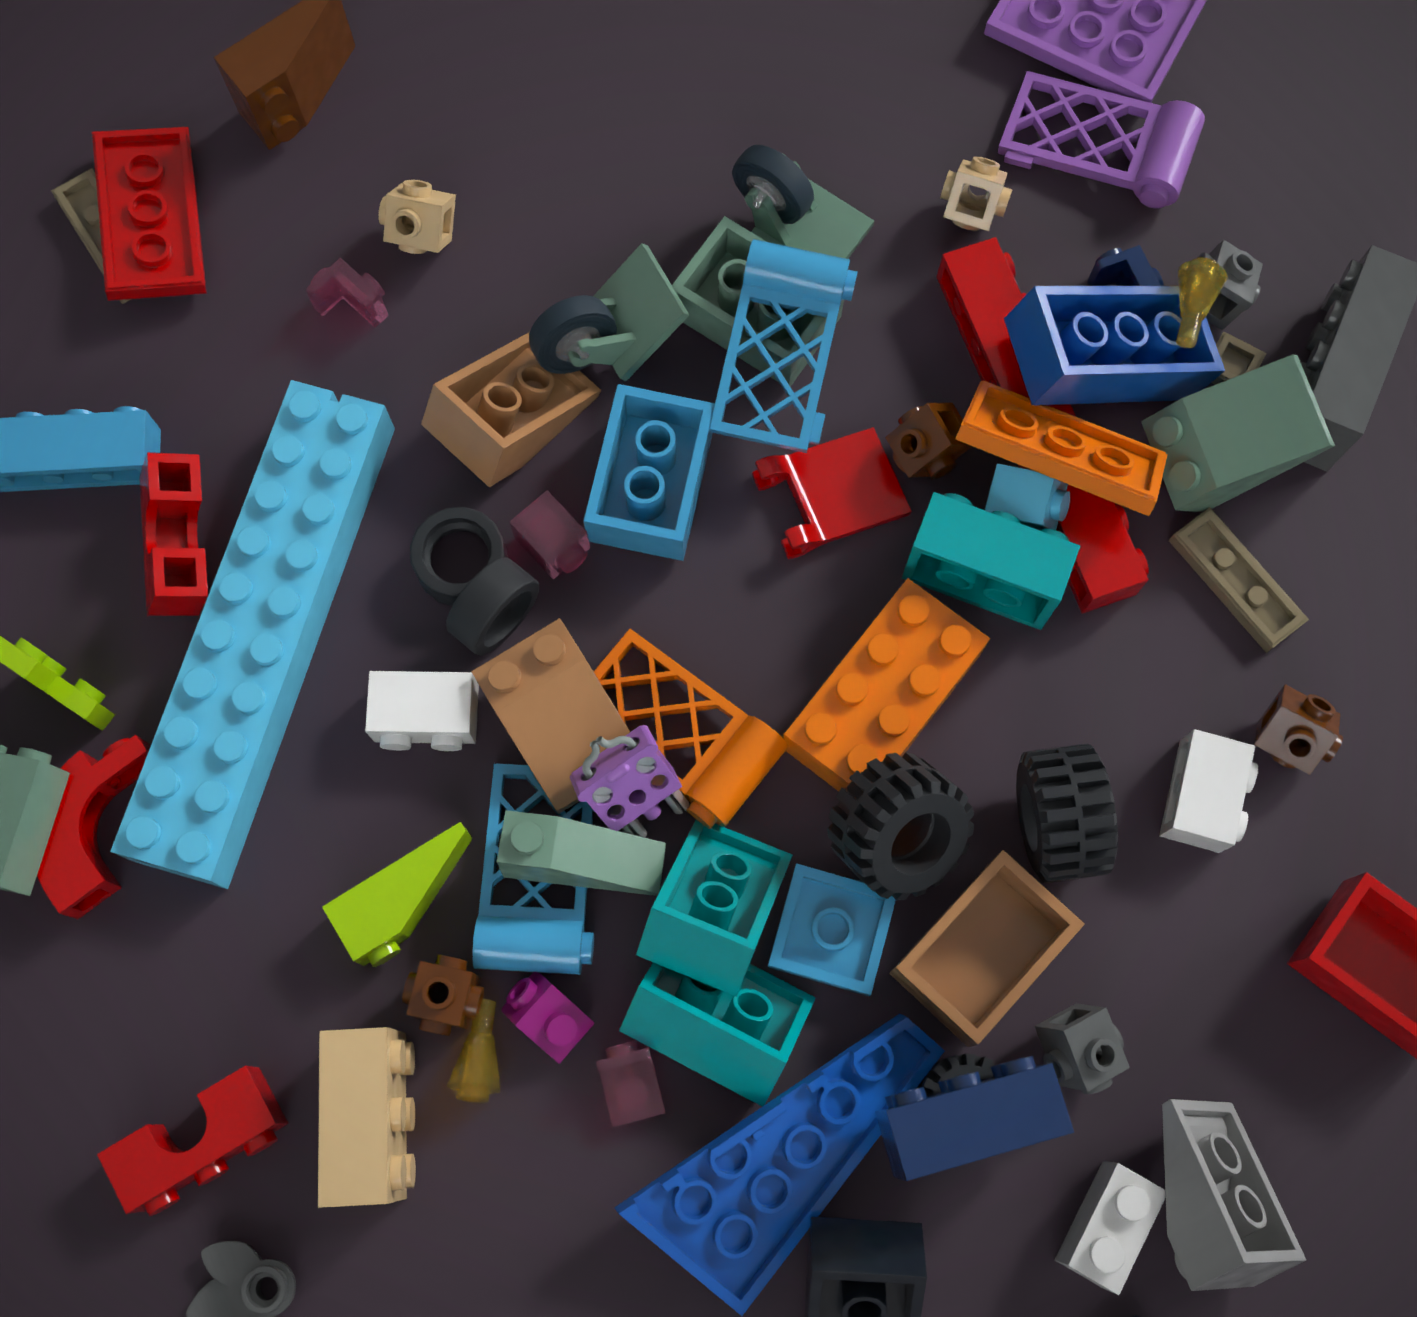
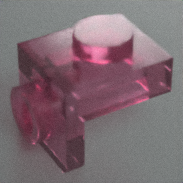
(343, 282)

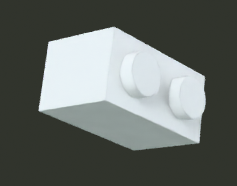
(422, 709)
(1209, 791)
(1111, 1226)

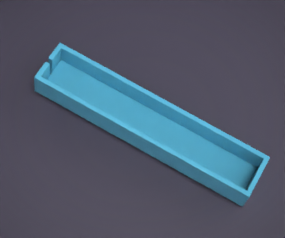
(256, 637)

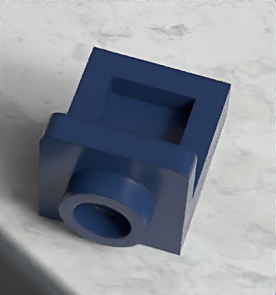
(1124, 268)

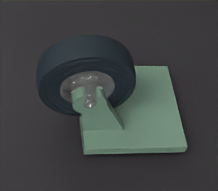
(794, 209)
(614, 326)

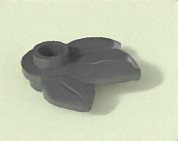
(237, 1283)

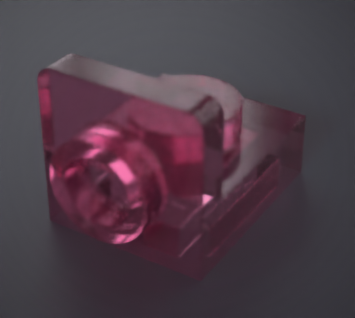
(630, 1084)

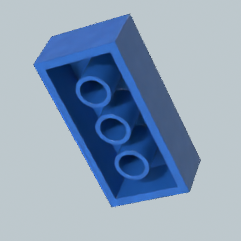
(1108, 345)

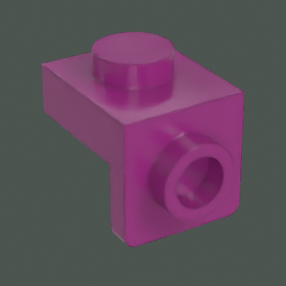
(546, 1016)

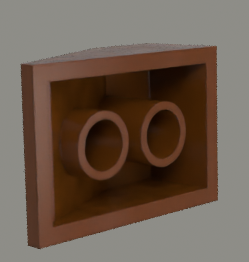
(287, 68)

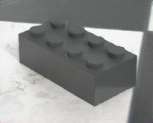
(1358, 344)

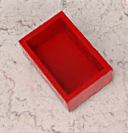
(1367, 957)

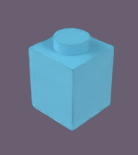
(1028, 496)

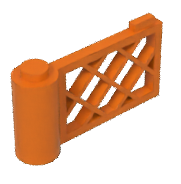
(736, 756)

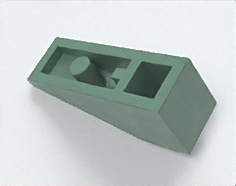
(578, 854)

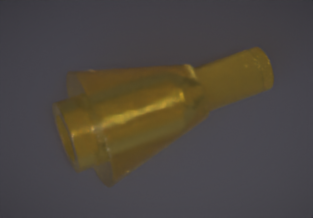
(1199, 287)
(477, 1066)

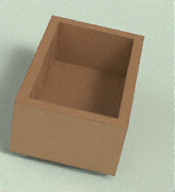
(986, 949)

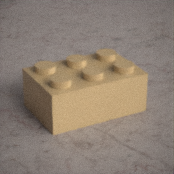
(364, 1117)

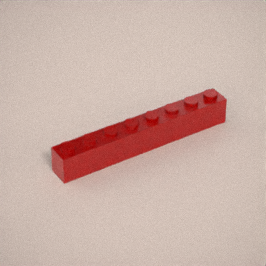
(980, 294)

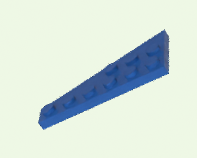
(752, 1191)

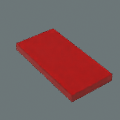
(148, 213)

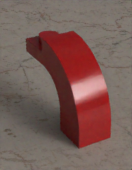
(72, 865)

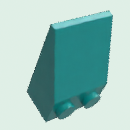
(714, 906)

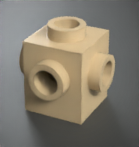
(970, 210)
(417, 217)

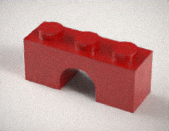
(170, 543)
(151, 1169)

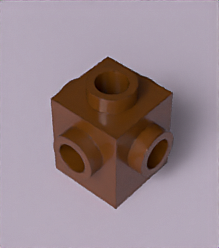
(926, 440)
(1299, 730)
(462, 1002)

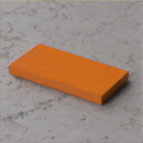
(1064, 447)

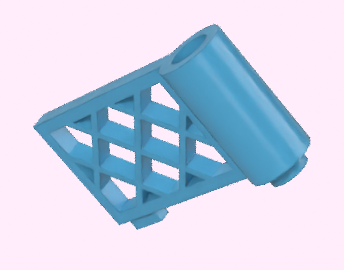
(795, 282)
(522, 935)

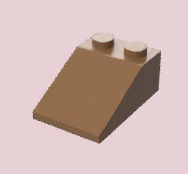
(504, 409)
(550, 707)

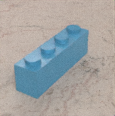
(75, 449)

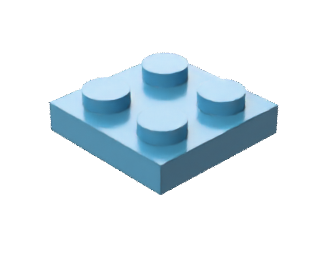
(832, 930)

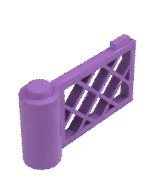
(1156, 164)

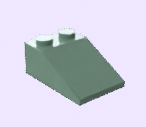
(1238, 434)

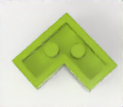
(46, 674)

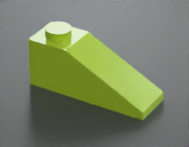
(393, 901)

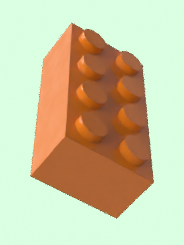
(885, 686)

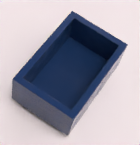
(972, 1118)

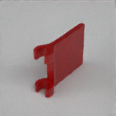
(837, 488)

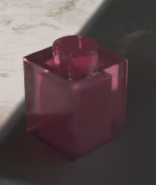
(551, 535)

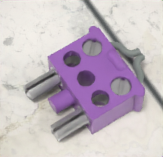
(628, 781)

